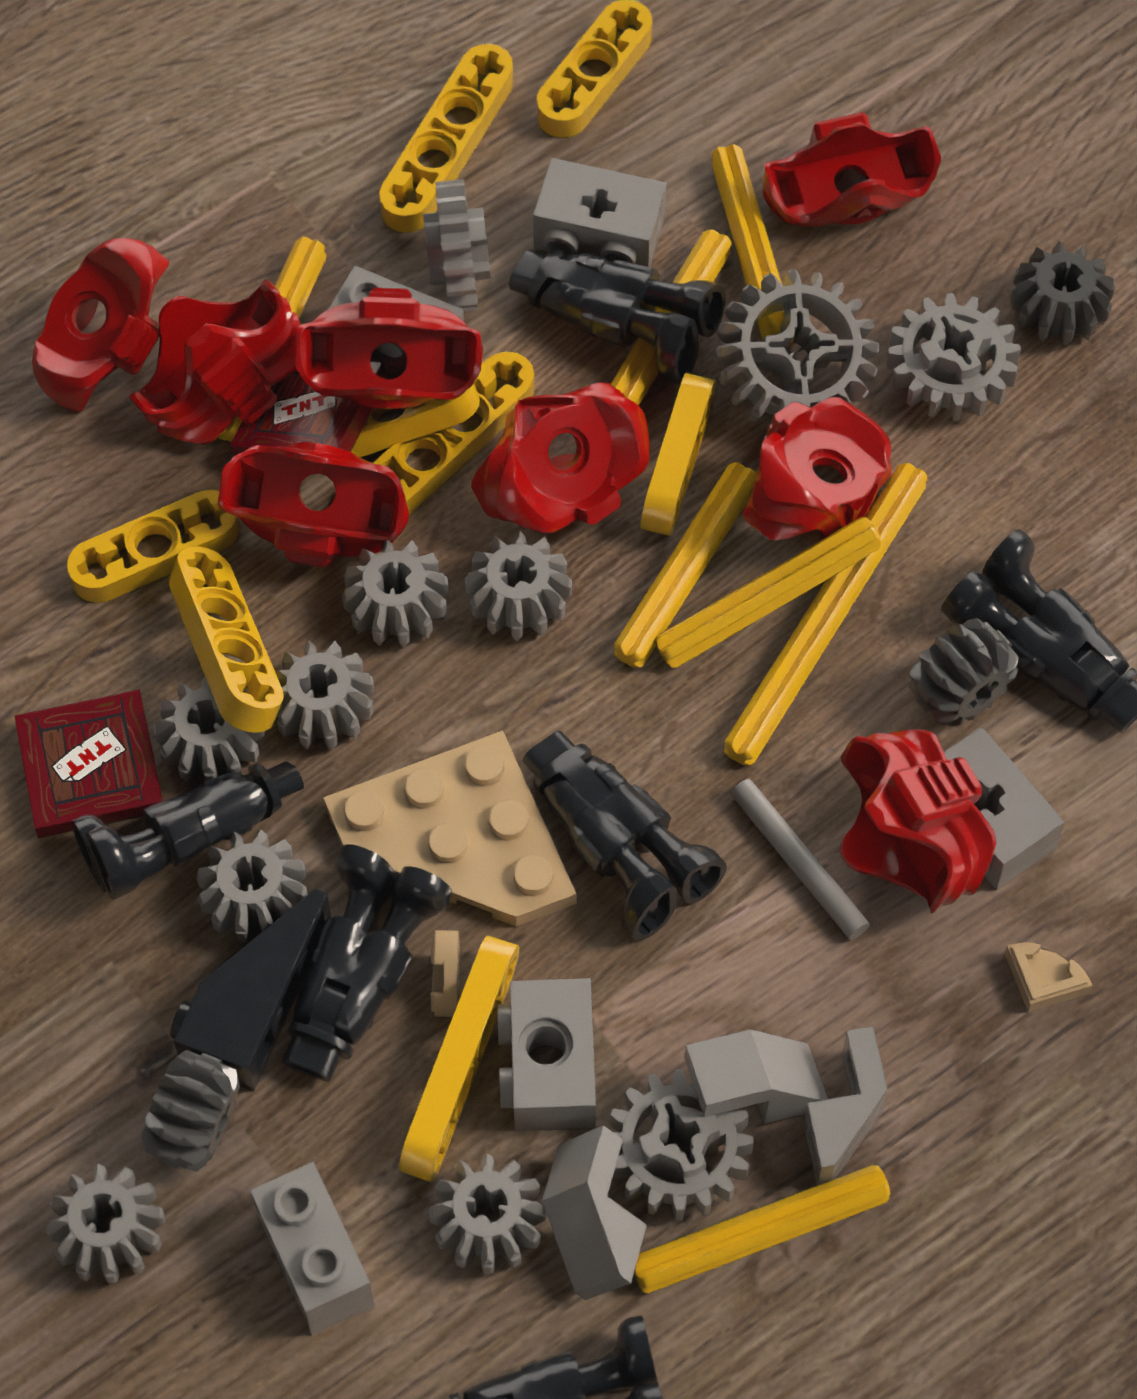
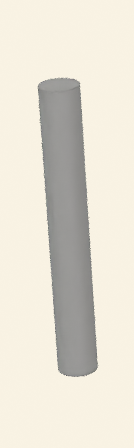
(800, 859)

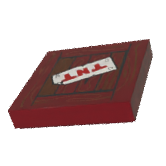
(305, 417)
(88, 761)

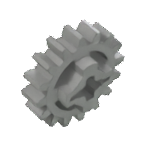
(456, 245)
(951, 359)
(655, 1157)

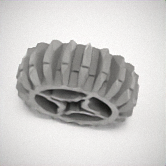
(798, 303)

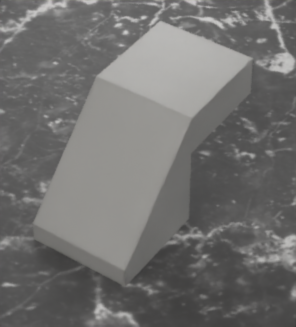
(754, 1070)
(840, 1124)
(592, 1231)

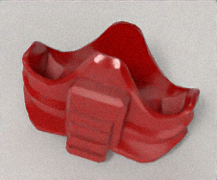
(895, 167)
(338, 348)
(72, 362)
(218, 363)
(265, 493)
(548, 494)
(789, 494)
(916, 817)

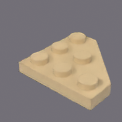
(465, 822)

